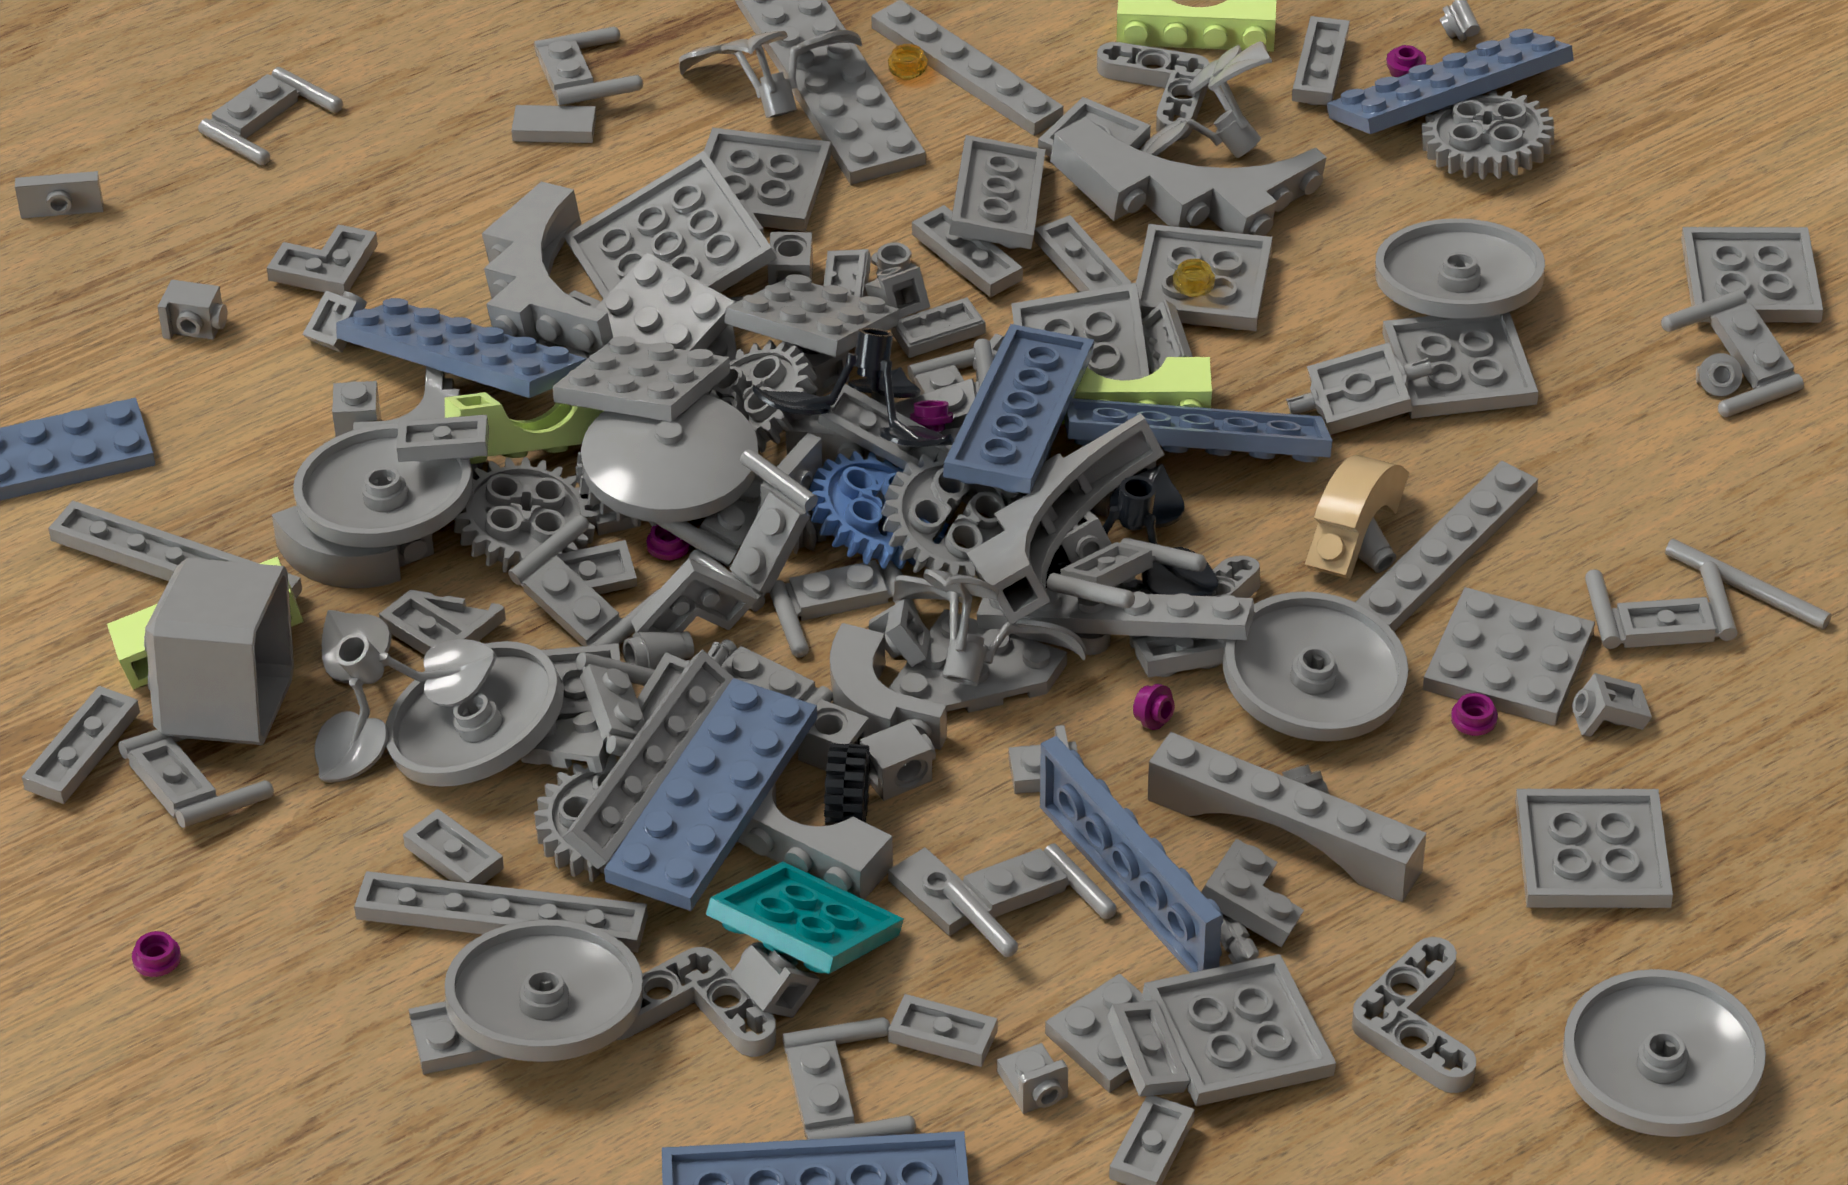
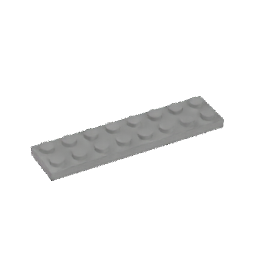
(837, 90)

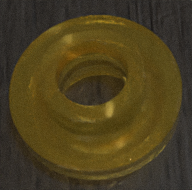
(907, 61)
(1193, 278)

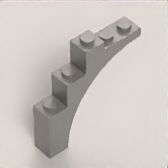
(1180, 193)
(519, 267)
(1061, 496)

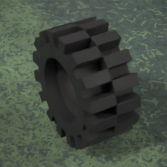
(846, 783)

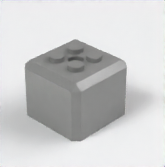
(220, 651)

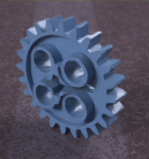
(852, 510)

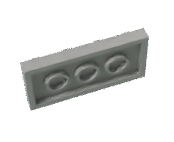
(997, 192)

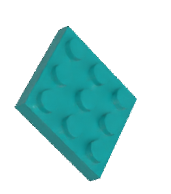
(804, 917)

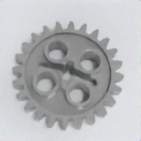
(1488, 135)
(769, 370)
(920, 495)
(519, 510)
(559, 811)

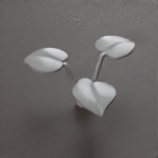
(774, 88)
(1231, 126)
(966, 650)
(356, 654)

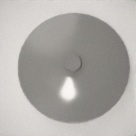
(1459, 268)
(667, 467)
(366, 498)
(1317, 667)
(485, 732)
(543, 990)
(1663, 1053)

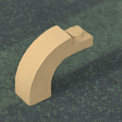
(1346, 509)

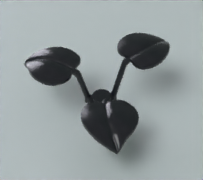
(873, 362)
(1152, 503)

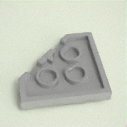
(1104, 314)
(1016, 669)

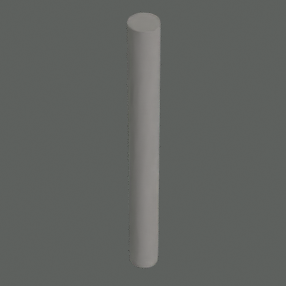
(1751, 585)

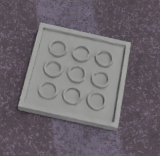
(681, 219)

